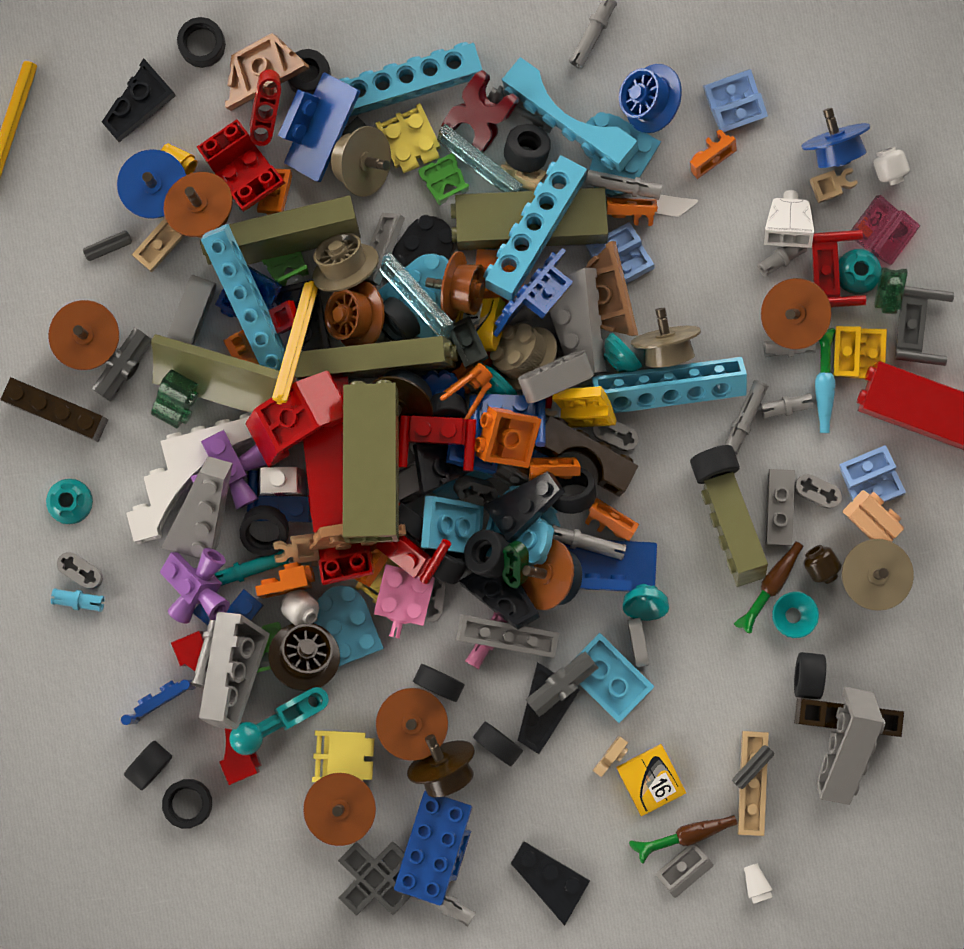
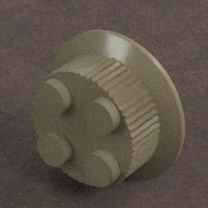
(523, 350)

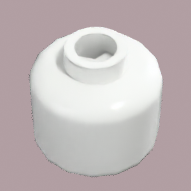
(891, 165)
(300, 607)

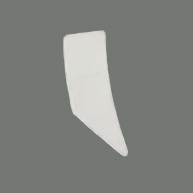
(674, 205)

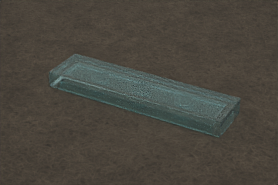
(477, 160)
(416, 296)

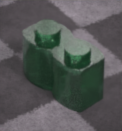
(174, 399)

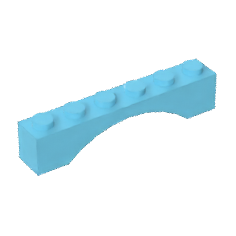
(607, 143)

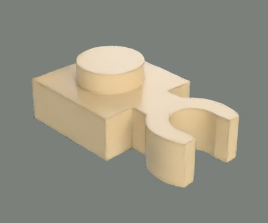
(529, 180)
(829, 185)
(297, 549)
(615, 752)

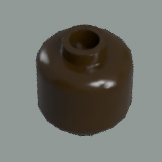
(822, 564)

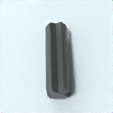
(107, 245)
(752, 767)

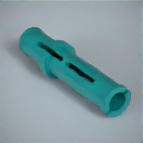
(248, 569)

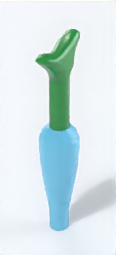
(825, 383)

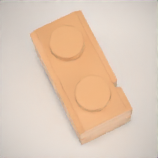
(872, 517)

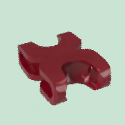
(480, 112)

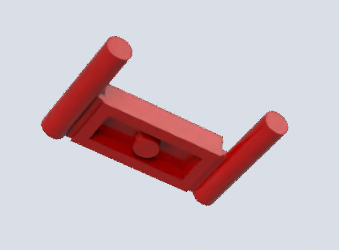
(826, 266)
(437, 431)
(413, 558)

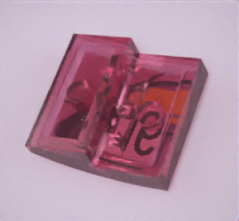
(885, 229)

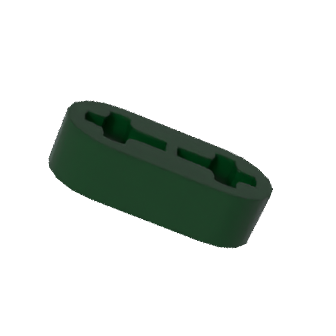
(515, 558)

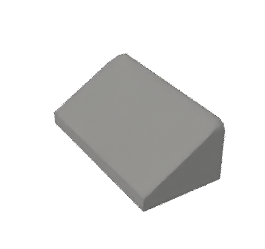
(684, 870)

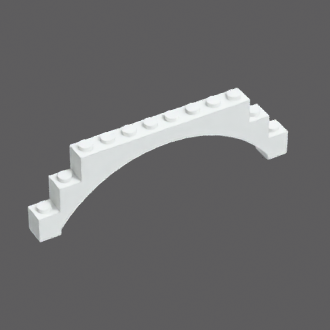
(184, 459)

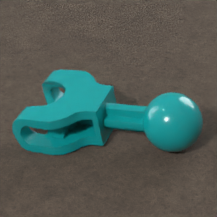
(249, 736)

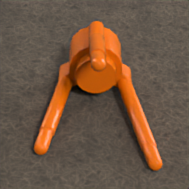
(476, 377)

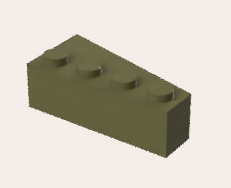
(735, 529)

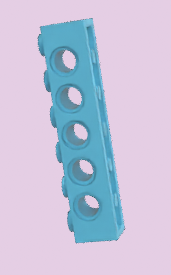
(421, 84)
(509, 283)
(244, 296)
(674, 384)

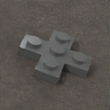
(373, 878)

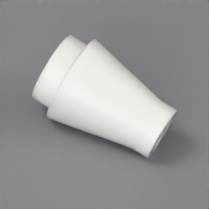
(757, 884)

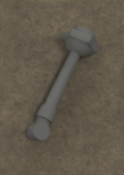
(497, 95)

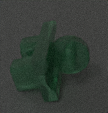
(890, 290)

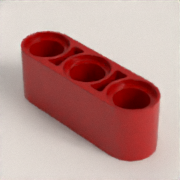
(269, 97)

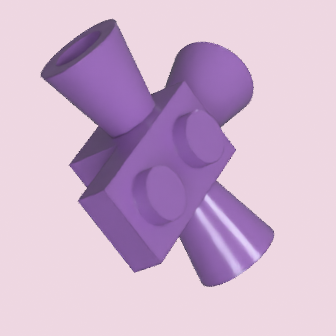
(219, 447)
(195, 585)

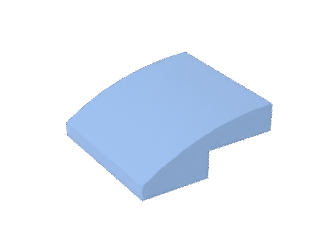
(735, 101)
(632, 254)
(873, 473)

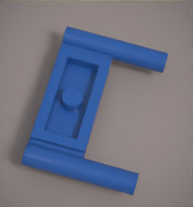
(515, 403)
(293, 507)
(148, 703)

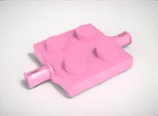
(402, 598)

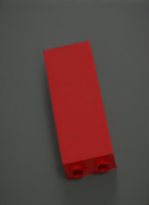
(914, 403)
(325, 471)

